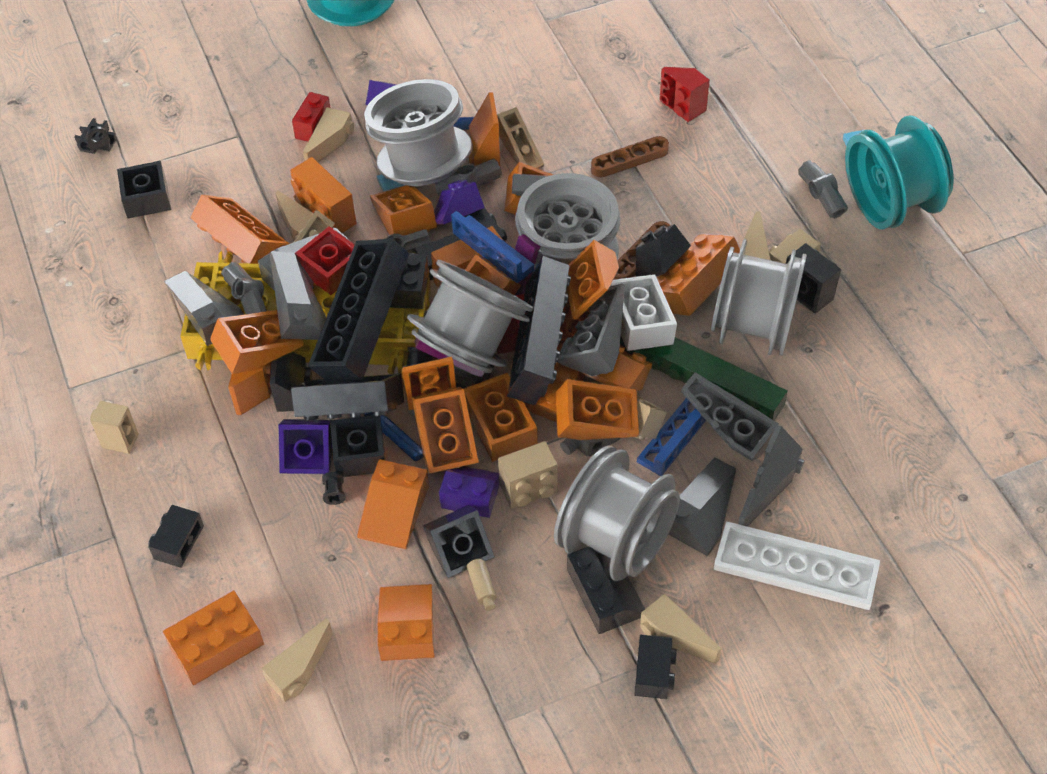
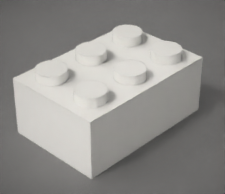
(646, 314)

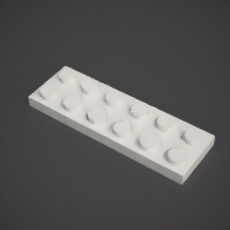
(797, 565)

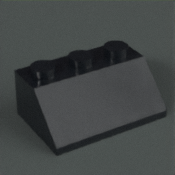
(606, 600)

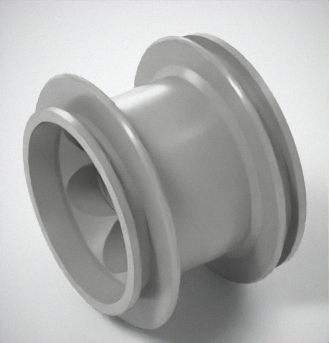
(418, 132)
(567, 214)
(758, 297)
(468, 317)
(617, 513)

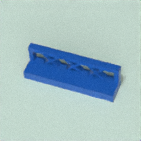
(491, 247)
(678, 441)

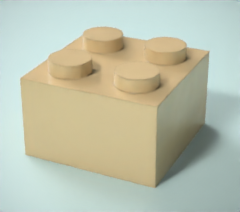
(528, 475)

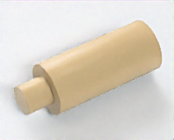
(482, 583)

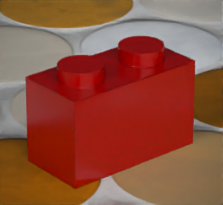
(309, 115)

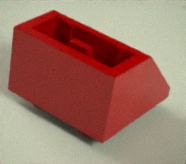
(684, 91)

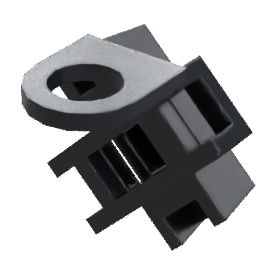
(95, 137)

